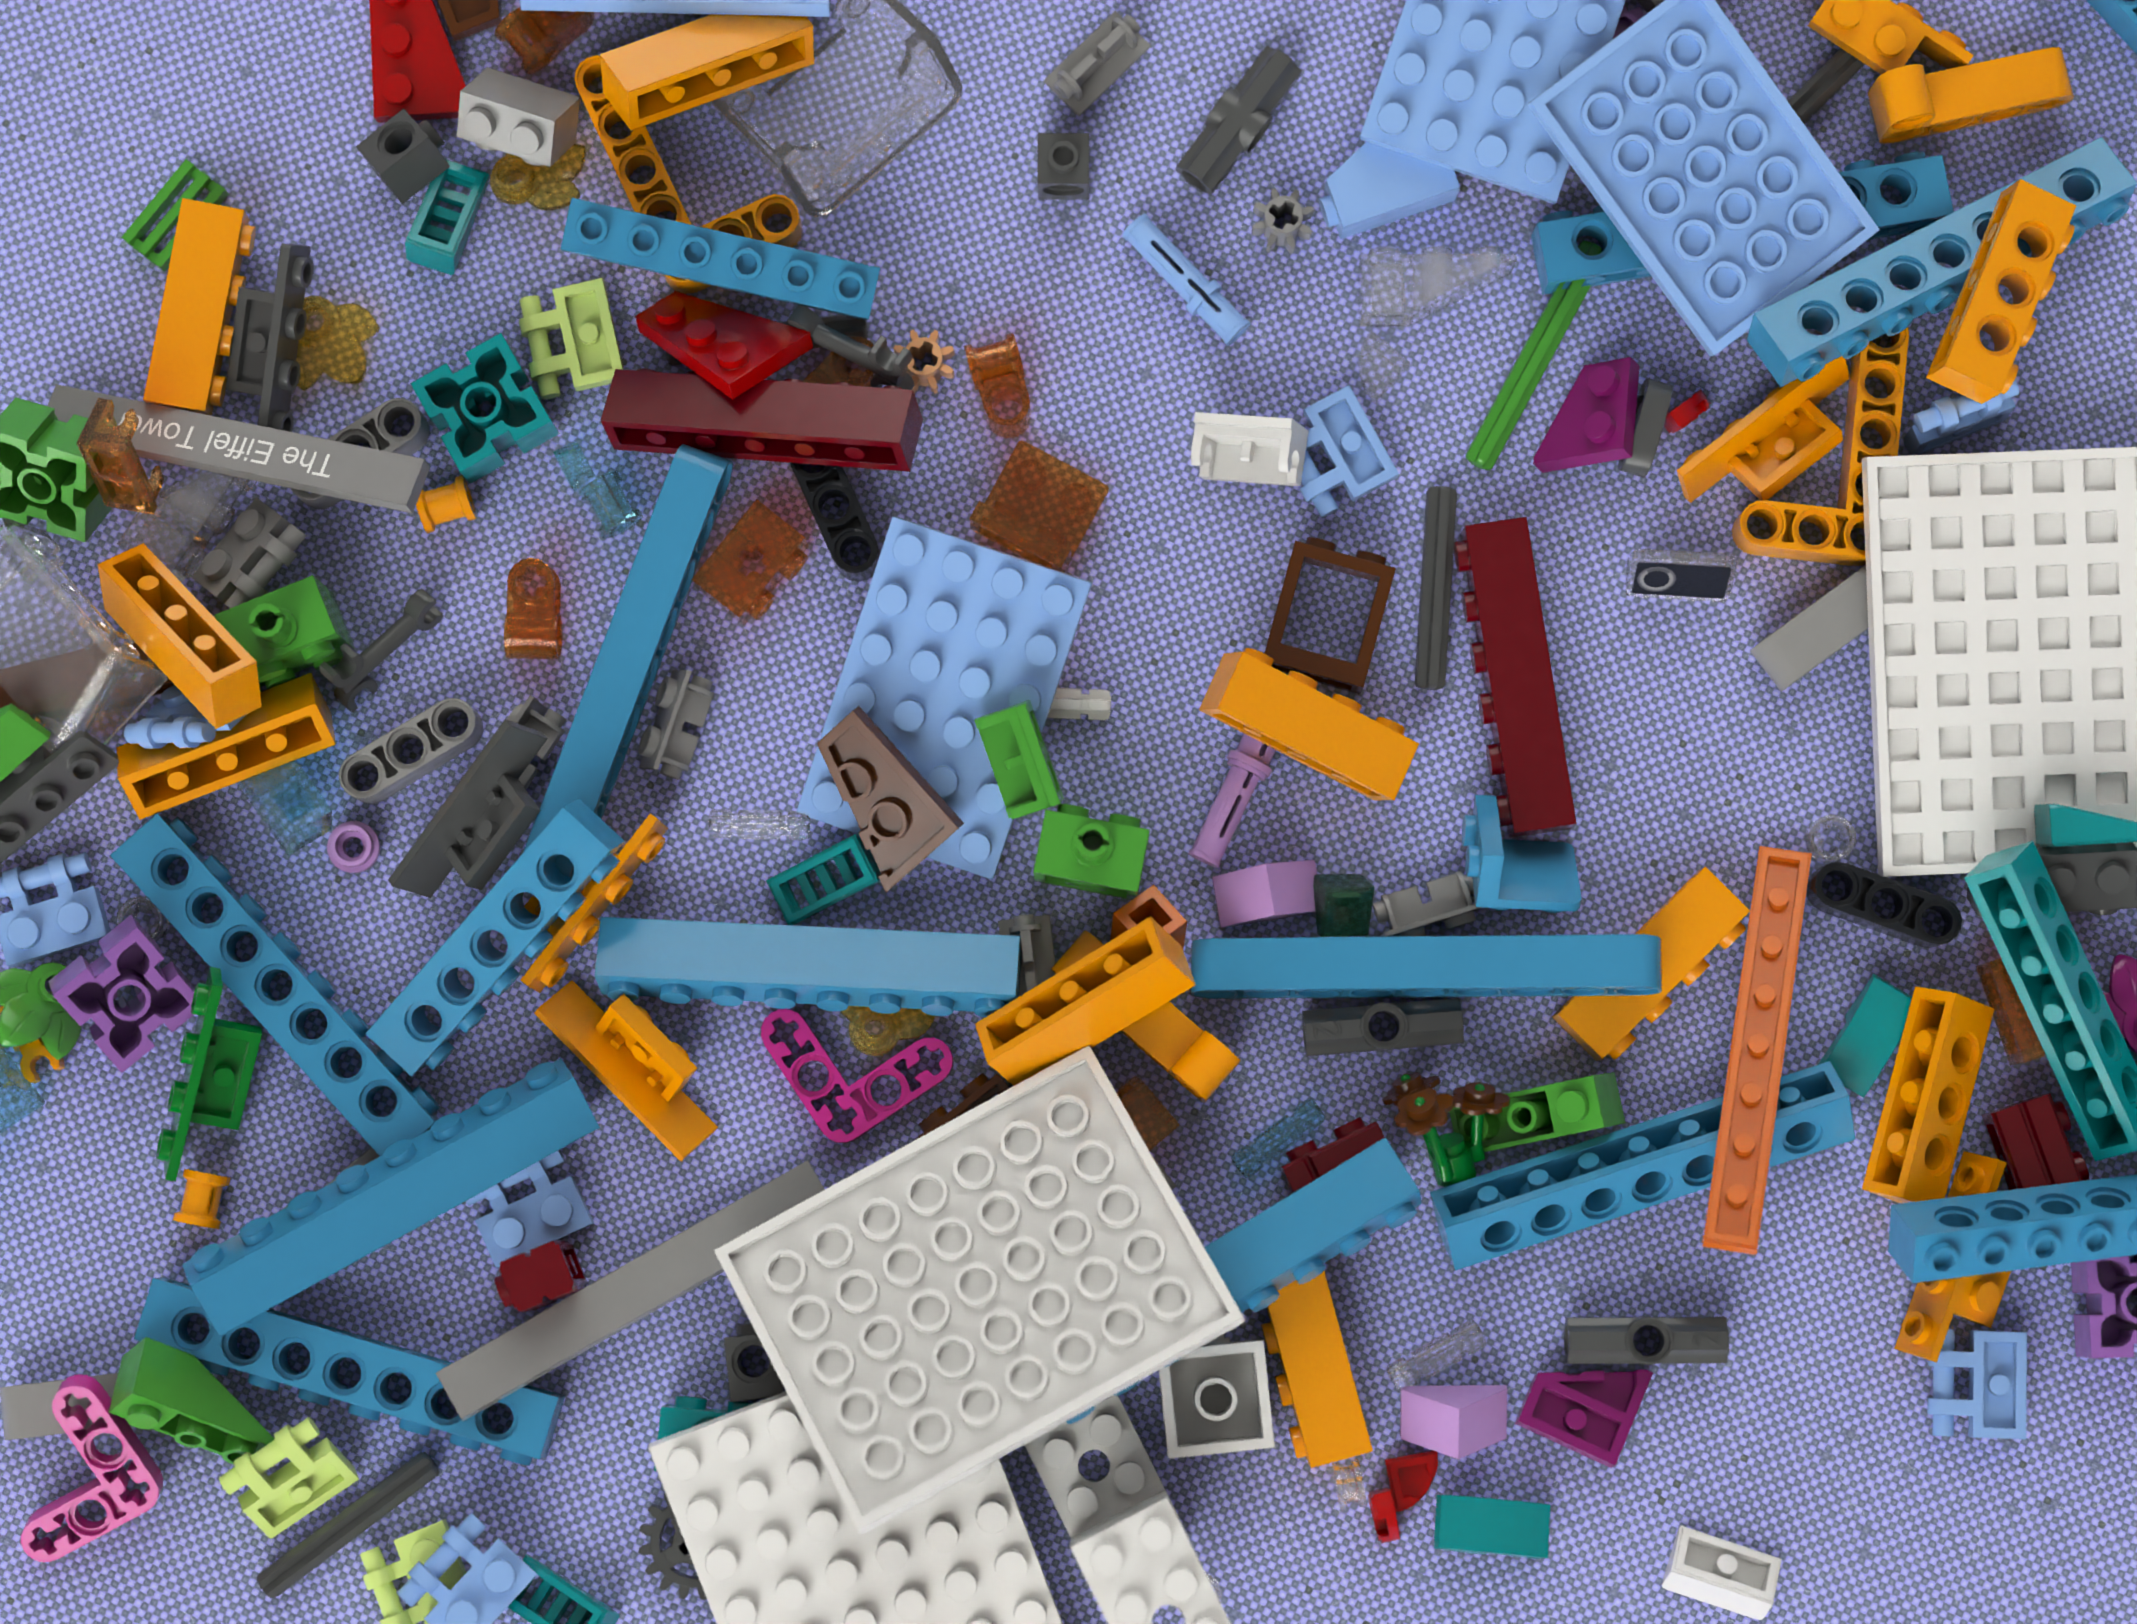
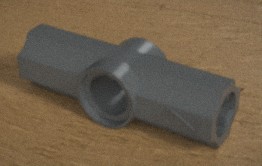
(1238, 120)
(1417, 1025)
(1680, 1340)

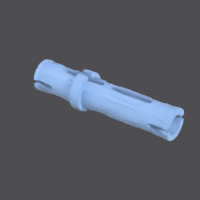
(1228, 322)

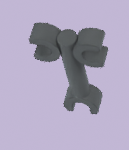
(887, 366)
(352, 671)

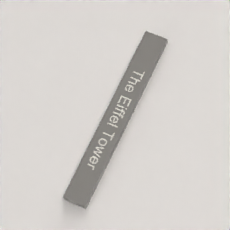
(260, 452)

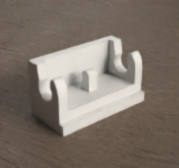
(1249, 448)

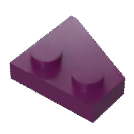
(1595, 418)
(1585, 1410)

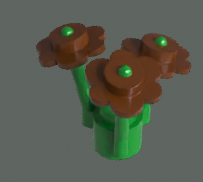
(1424, 1110)

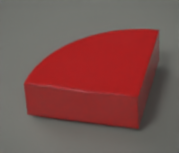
(1686, 411)
(1410, 1477)
(1384, 1515)

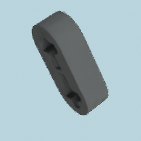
(1651, 413)

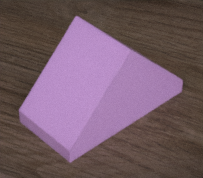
(1265, 892)
(1454, 1417)

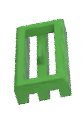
(158, 206)

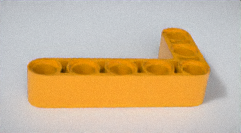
(660, 193)
(1836, 523)

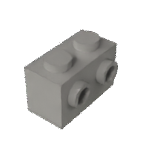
(518, 117)

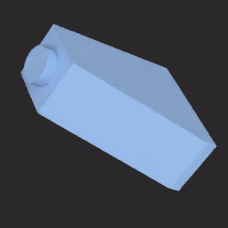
(1382, 188)

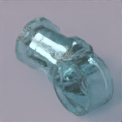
(601, 492)

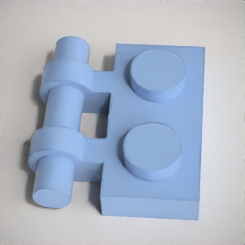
(1956, 419)
(1351, 447)
(173, 721)
(53, 924)
(535, 1219)
(1995, 1385)
(482, 1591)

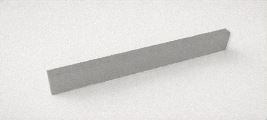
(615, 1299)

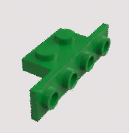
(216, 1073)

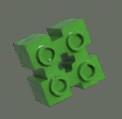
(46, 472)

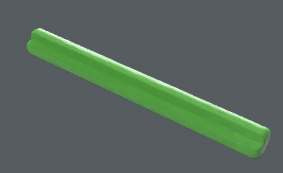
(1528, 370)

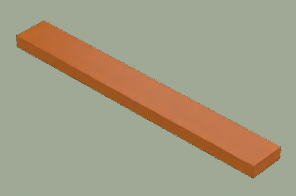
(1757, 1051)

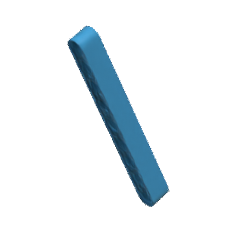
(637, 637)
(1427, 966)

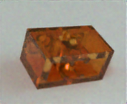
(724, 572)

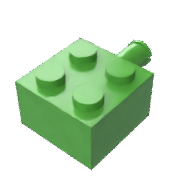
(289, 630)
(1091, 852)

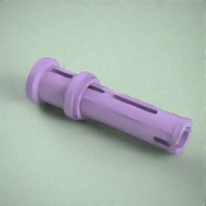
(1247, 766)

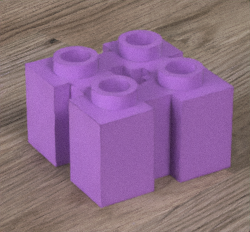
(121, 1025)
(2108, 1326)

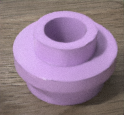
(342, 835)

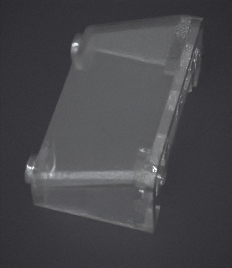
(852, 109)
(59, 650)

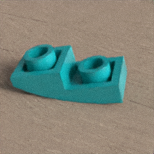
(1869, 1035)
(1492, 1526)

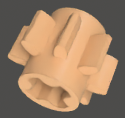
(930, 374)

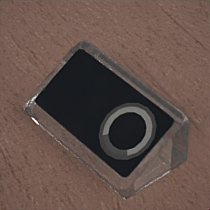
(1680, 574)

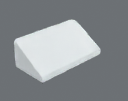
(1722, 1573)

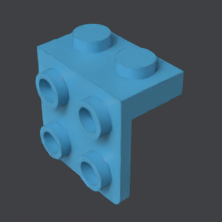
(1517, 871)

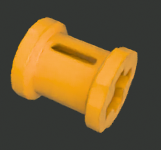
(445, 504)
(201, 1199)

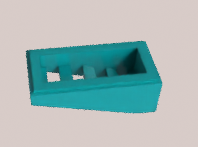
(436, 246)
(2072, 826)
(786, 899)
(568, 1592)

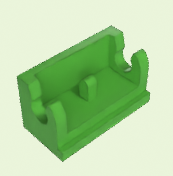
(1019, 759)

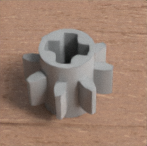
(1290, 231)

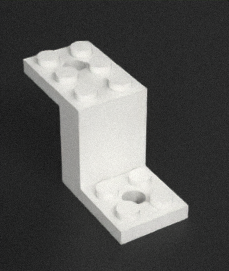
(1124, 1523)

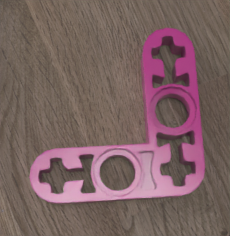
(859, 1093)
(107, 1488)

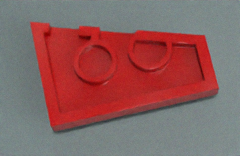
(412, 62)
(720, 342)

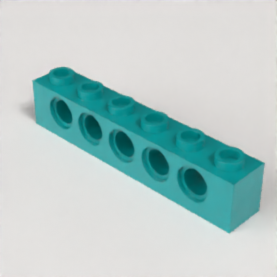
(2060, 995)

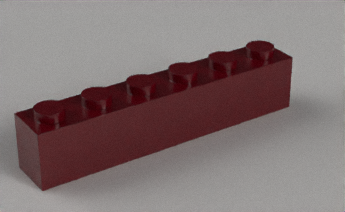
(766, 423)
(1516, 677)

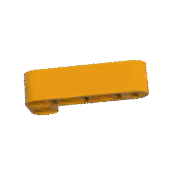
(1919, 104)
(1169, 1037)

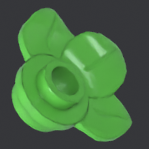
(34, 1012)

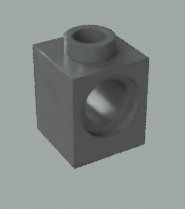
(404, 154)
(1063, 166)
(741, 1384)

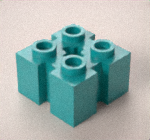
(455, 400)

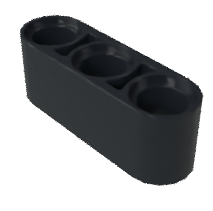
(840, 532)
(1908, 901)

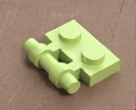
(587, 333)
(295, 1488)
(411, 1549)

